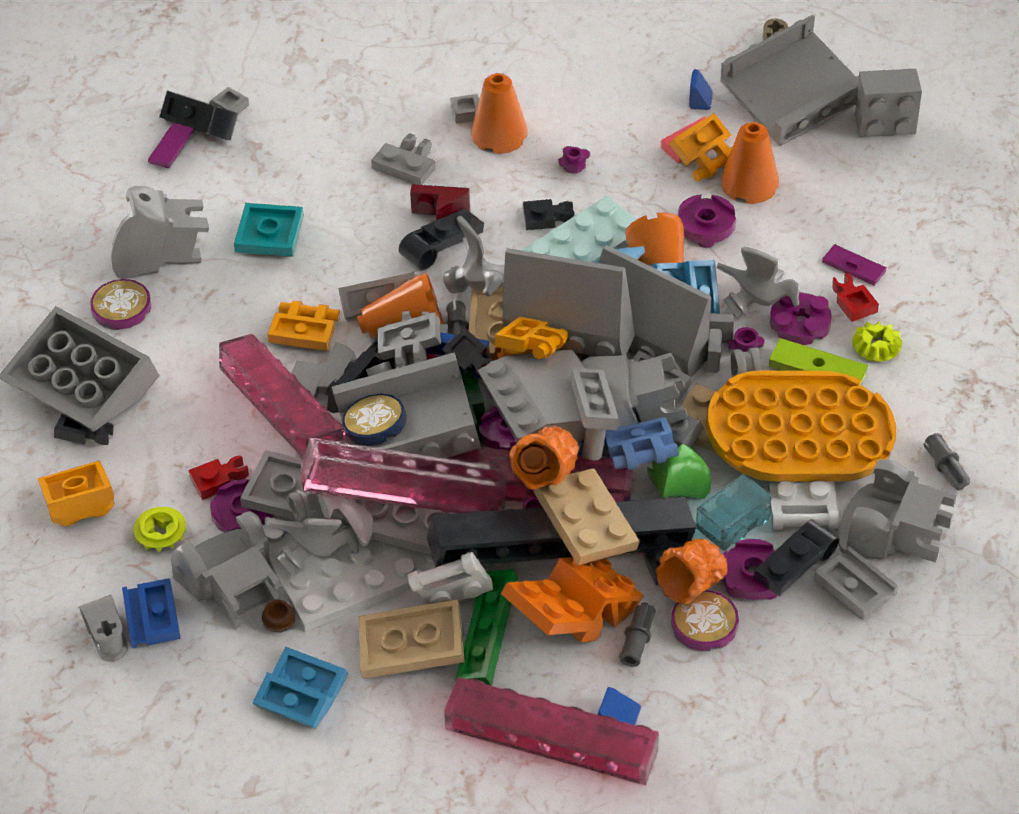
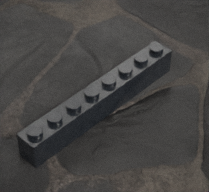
(531, 536)

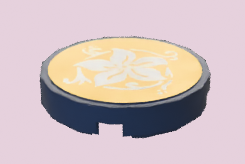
(374, 419)

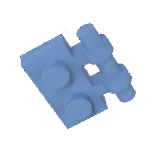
(641, 444)

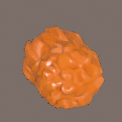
(544, 457)
(690, 570)

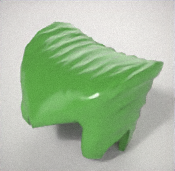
(681, 475)

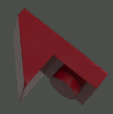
(438, 200)

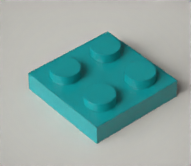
(268, 229)

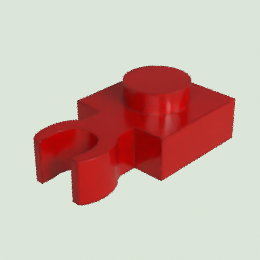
(854, 301)
(213, 475)

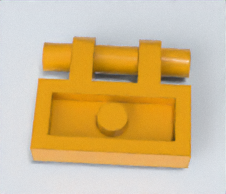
(698, 141)
(303, 325)
(530, 334)

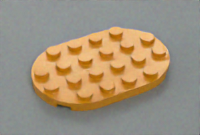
(800, 426)

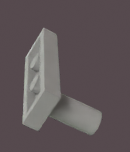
(595, 408)

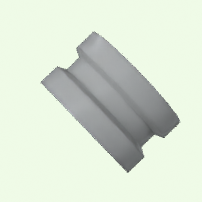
(745, 361)

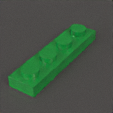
(487, 630)

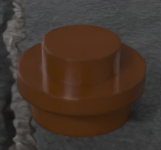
(278, 616)

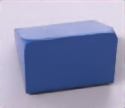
(700, 92)
(619, 706)

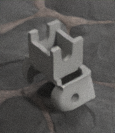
(156, 233)
(641, 387)
(895, 515)
(229, 569)

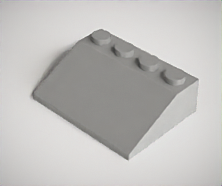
(572, 295)
(664, 313)
(80, 370)
(535, 392)

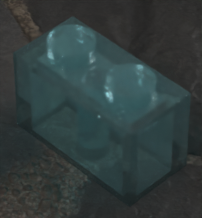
(733, 512)

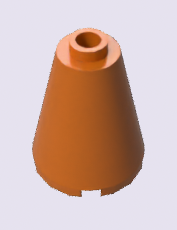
(498, 116)
(751, 166)
(660, 237)
(412, 296)

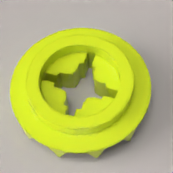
(879, 350)
(165, 518)

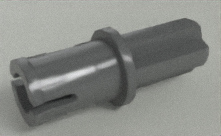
(456, 318)
(946, 461)
(637, 635)

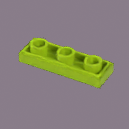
(797, 357)

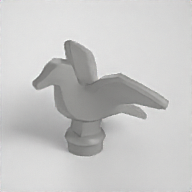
(476, 270)
(758, 282)
(356, 515)
(312, 537)

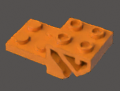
(576, 598)

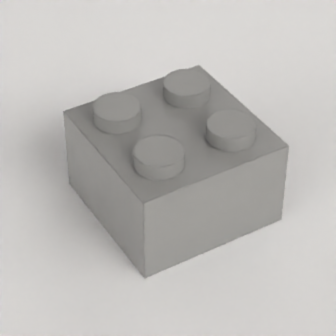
(888, 102)

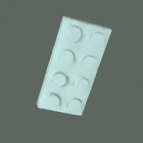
(587, 233)

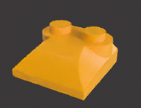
(77, 493)

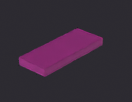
(170, 145)
(854, 264)

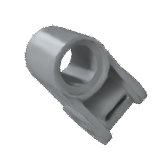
(105, 627)

